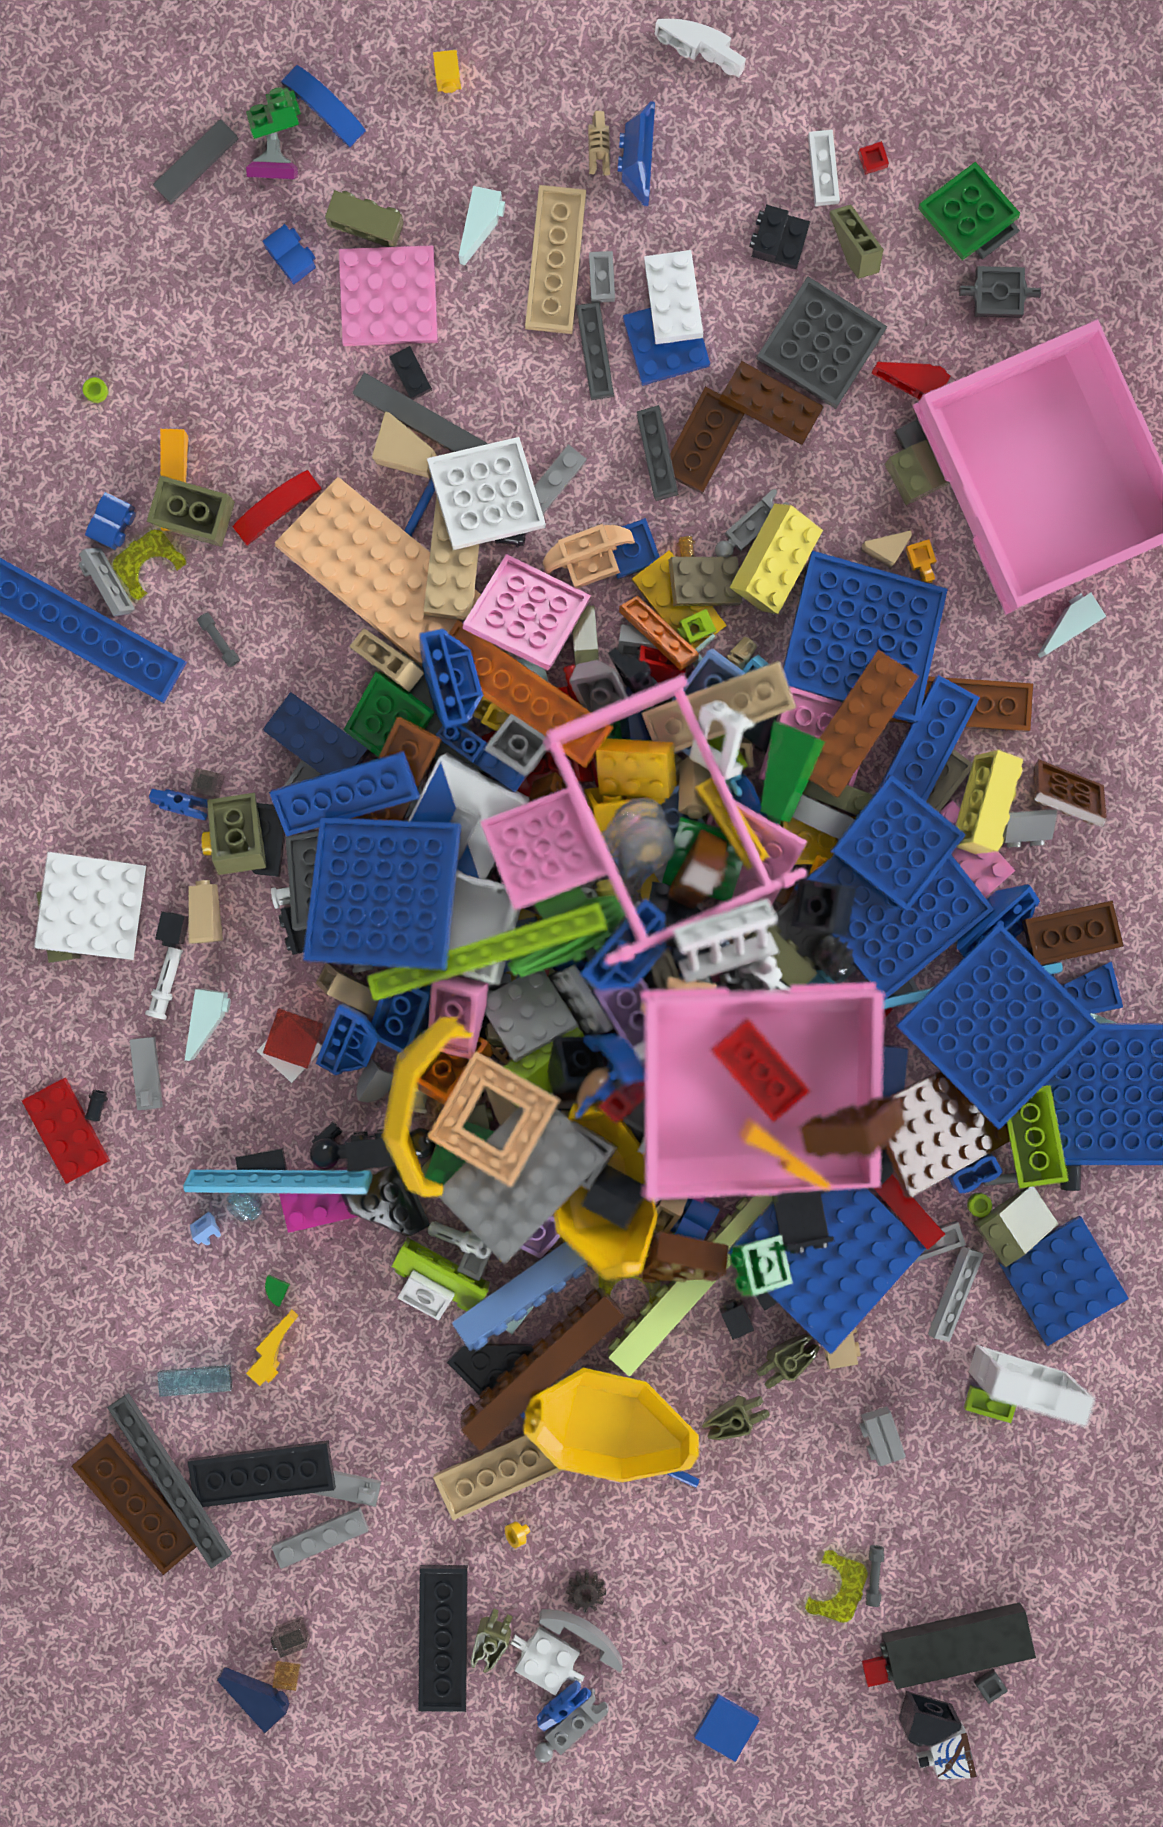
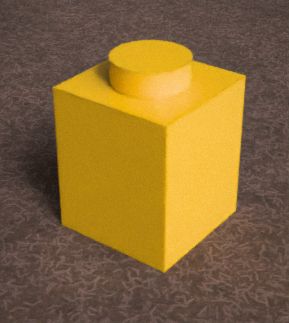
(447, 71)

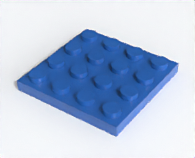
(898, 843)
(1064, 1281)

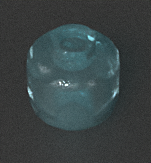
(244, 1206)

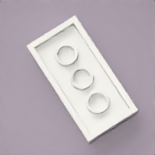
(673, 297)

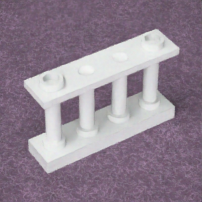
(722, 927)

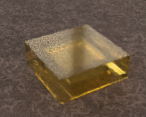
(286, 1675)

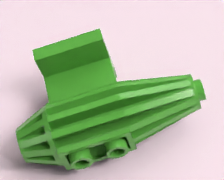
(572, 949)

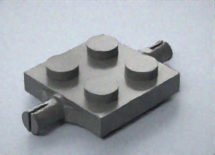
(999, 292)

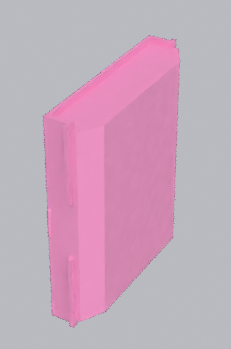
(1048, 464)
(699, 1109)

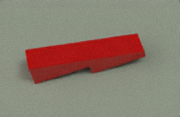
(910, 1212)

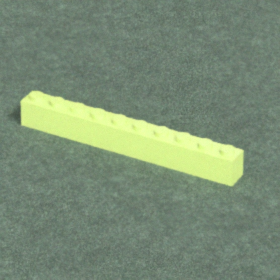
(678, 1297)

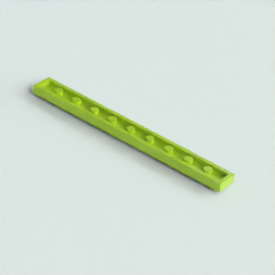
(491, 951)

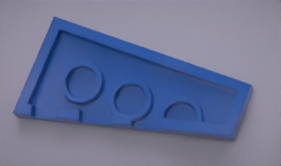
(1096, 990)

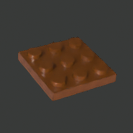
(1069, 793)

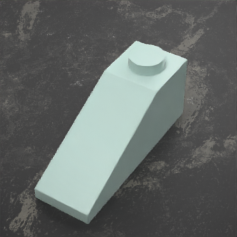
(481, 219)
(1075, 619)
(207, 1013)

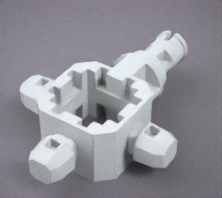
(764, 970)

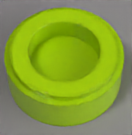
(95, 390)
(979, 1205)

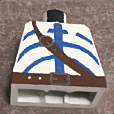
(950, 1757)

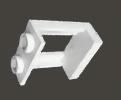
(734, 724)

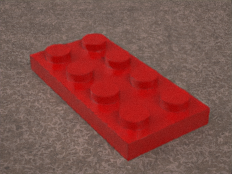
(760, 1070)
(65, 1130)

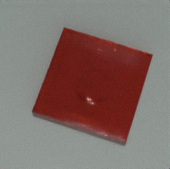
(293, 1038)

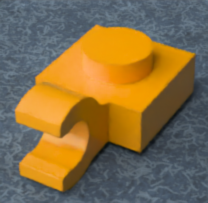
(922, 557)

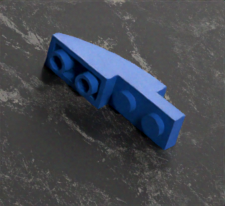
(474, 750)

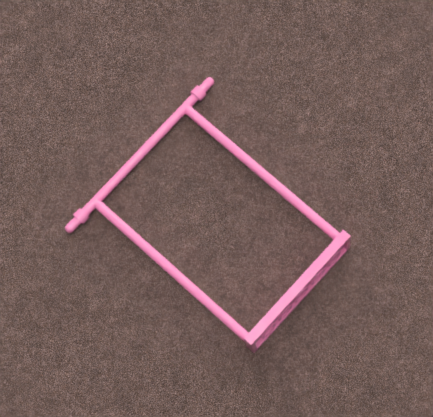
(619, 711)

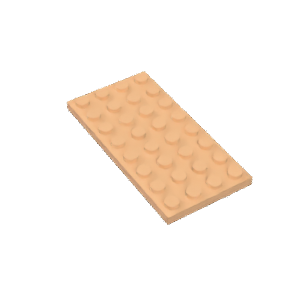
(366, 564)

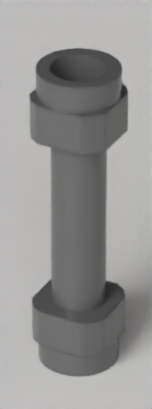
(208, 624)
(873, 1595)

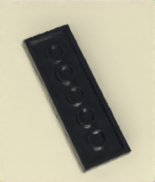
(262, 1474)
(443, 1638)

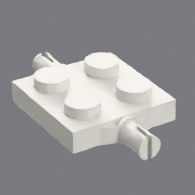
(546, 1660)

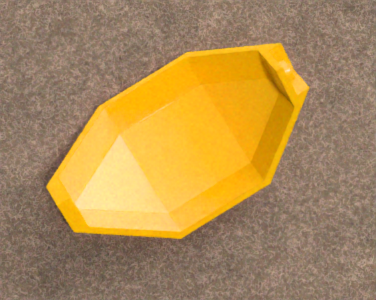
(407, 1068)
(601, 1243)
(610, 1428)

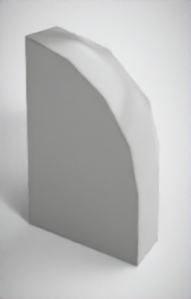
(373, 1082)

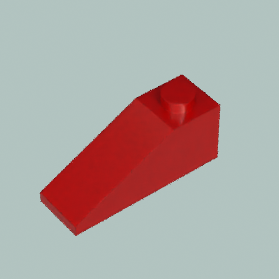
(912, 377)

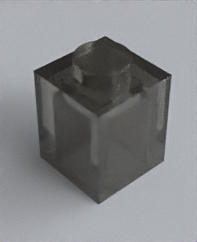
(207, 783)
(290, 1637)

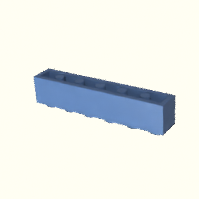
(519, 1295)

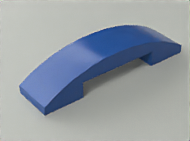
(324, 104)
(625, 1059)

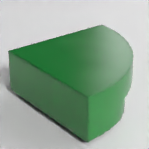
(276, 1289)

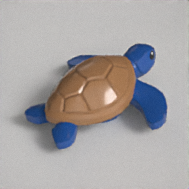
(596, 1086)

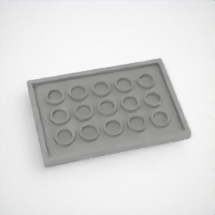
(510, 1215)

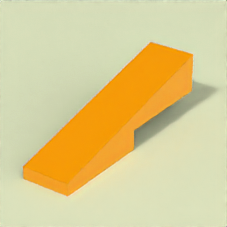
(173, 454)
(789, 1162)

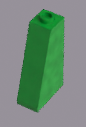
(788, 770)

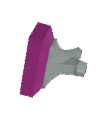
(272, 162)

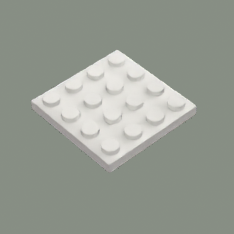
(486, 493)
(90, 906)

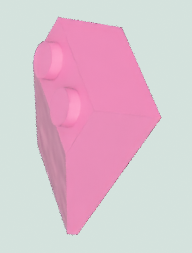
(463, 1000)

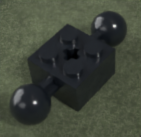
(366, 1150)

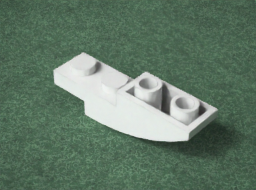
(695, 38)

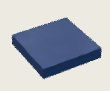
(639, 555)
(726, 1727)

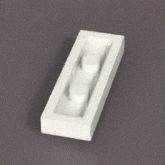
(823, 167)

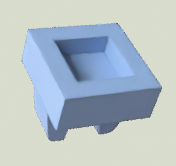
(203, 1228)

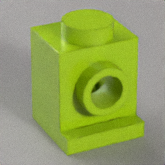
(702, 621)

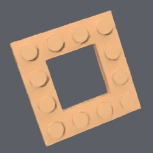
(449, 1129)

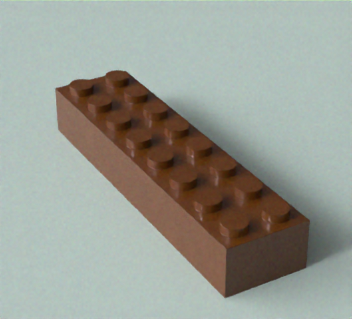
(540, 1368)

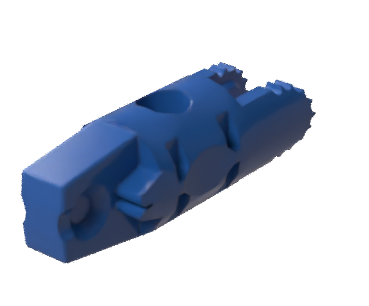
(179, 803)
(562, 1705)

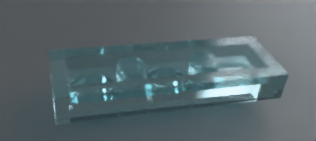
(194, 1380)

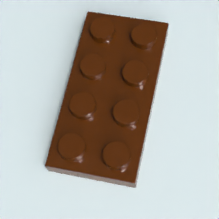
(771, 402)
(704, 440)
(1073, 933)

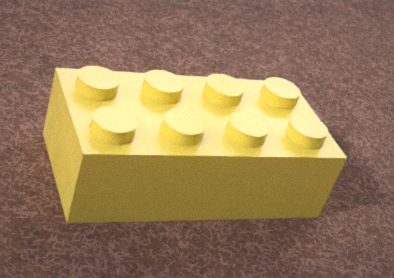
(776, 558)
(988, 801)

